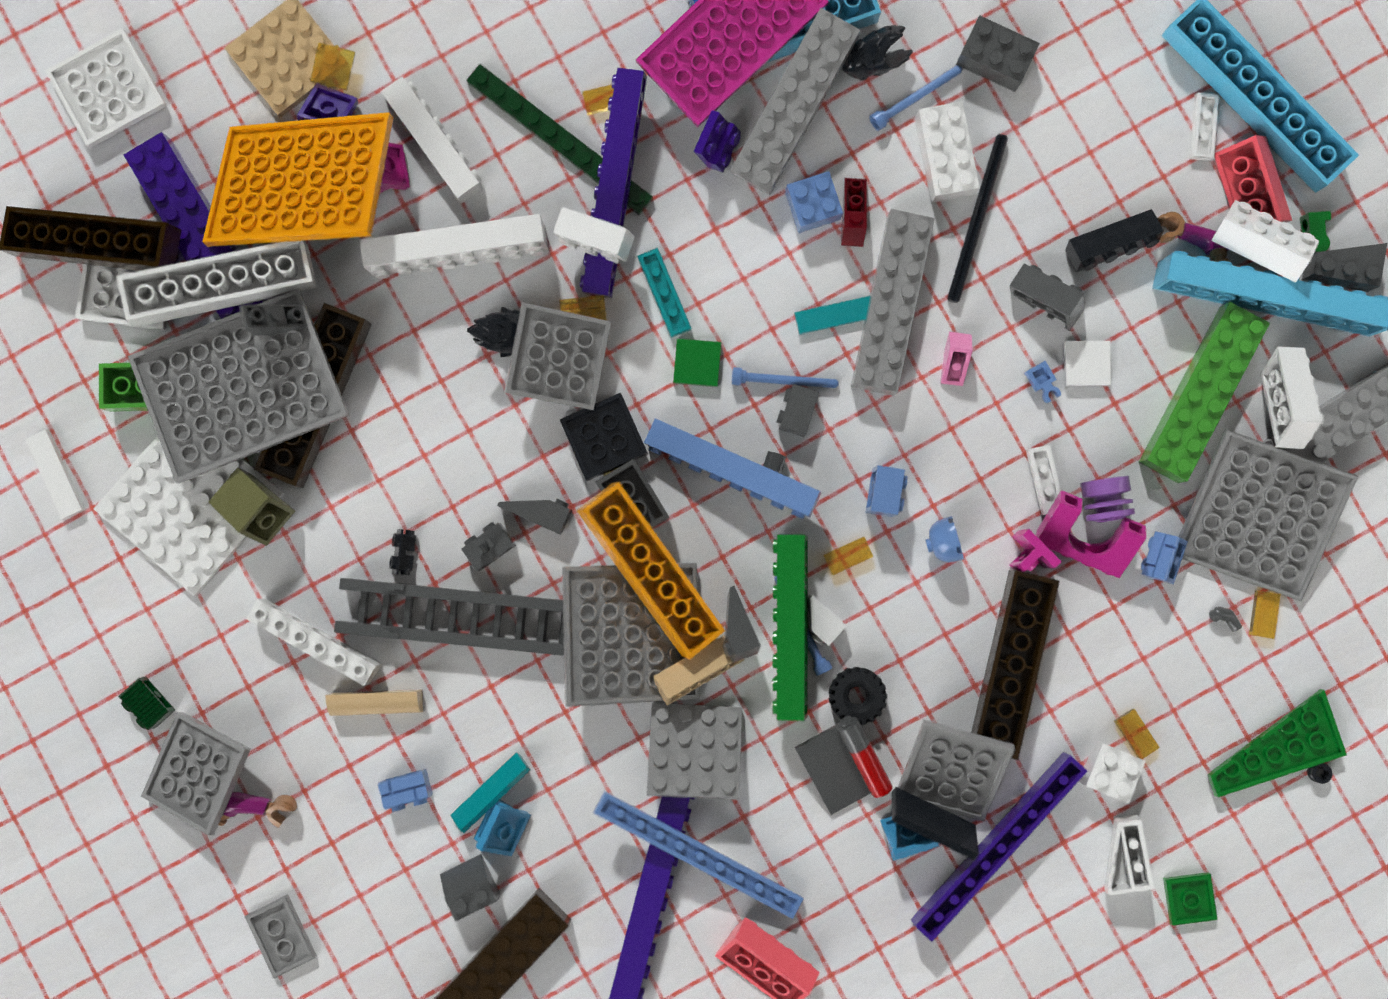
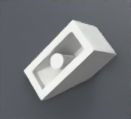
(823, 622)

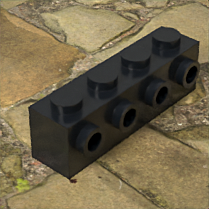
(1114, 241)

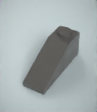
(542, 512)
(739, 635)

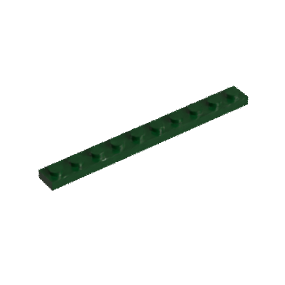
(548, 131)

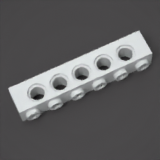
(314, 641)

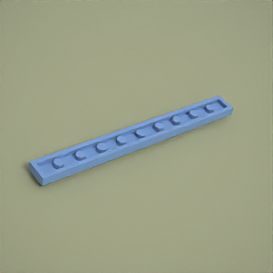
(698, 854)

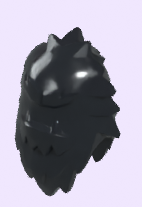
(870, 54)
(496, 331)

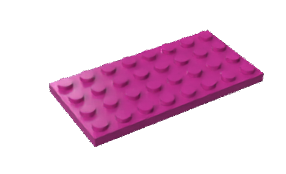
(720, 48)

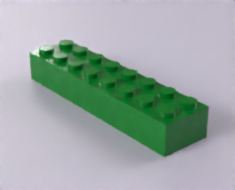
(792, 627)

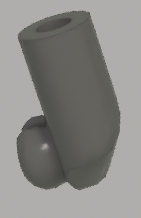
(1227, 615)

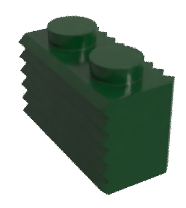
(146, 703)

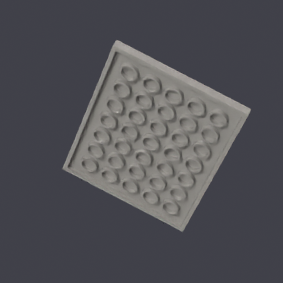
(235, 393)

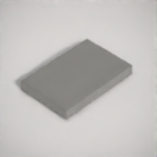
(280, 936)

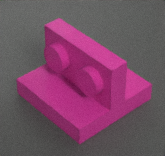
(395, 169)
(1035, 552)

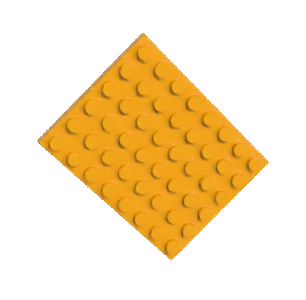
(299, 180)

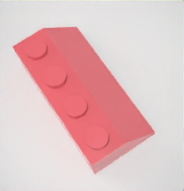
(1252, 177)
(767, 962)

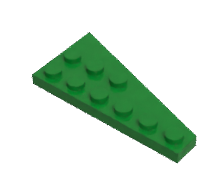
(1292, 744)

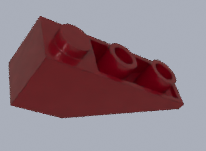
(854, 212)

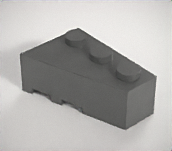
(1349, 267)
(1048, 294)

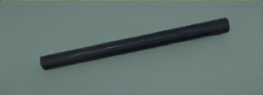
(977, 218)

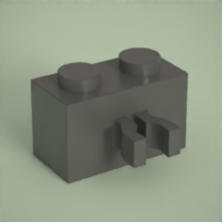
(488, 546)

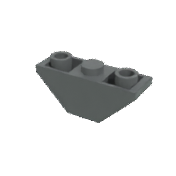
(272, 319)

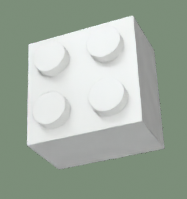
(1112, 771)

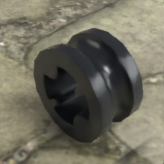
(1326, 777)

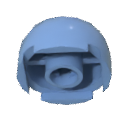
(944, 541)

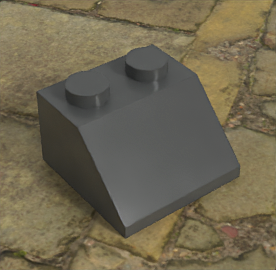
(469, 887)

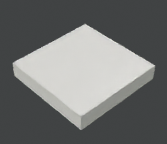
(1087, 363)

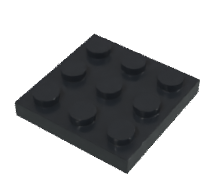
(603, 437)

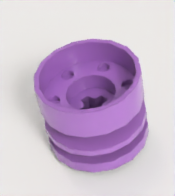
(1107, 498)

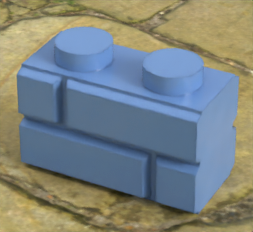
(1163, 557)
(405, 789)

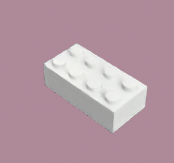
(946, 152)
(1266, 240)
(1291, 398)

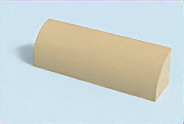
(694, 672)
(374, 702)

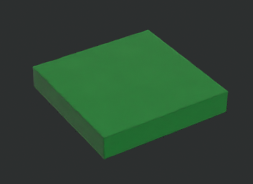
(697, 362)
(1190, 899)

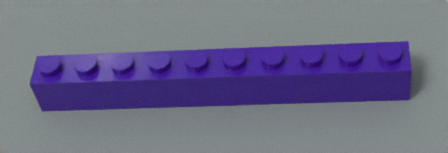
(615, 171)
(998, 846)
(647, 907)

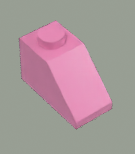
(956, 358)

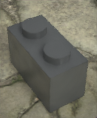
(798, 410)

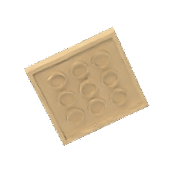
(280, 55)

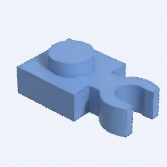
(1042, 378)

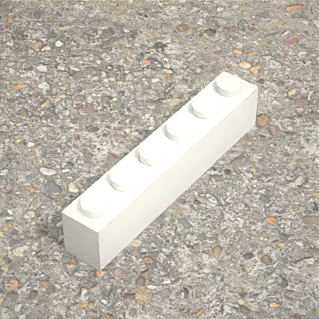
(432, 140)

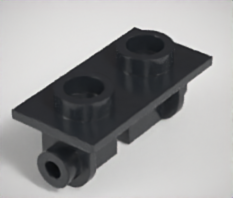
(400, 560)

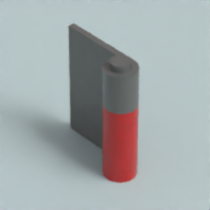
(844, 765)

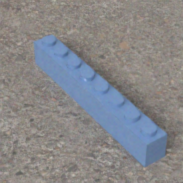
(732, 468)

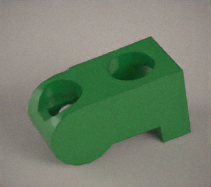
(1315, 225)

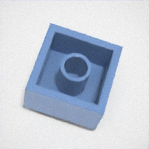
(813, 202)
(885, 491)

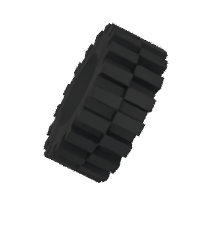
(862, 678)

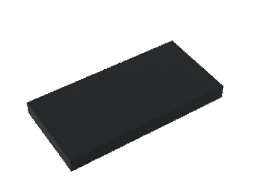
(934, 823)

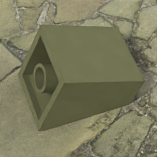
(251, 507)

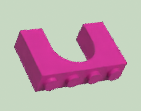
(1108, 556)

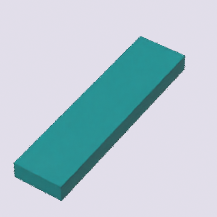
(664, 292)
(832, 315)
(490, 792)

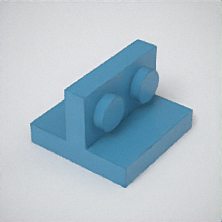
(501, 829)
(903, 841)

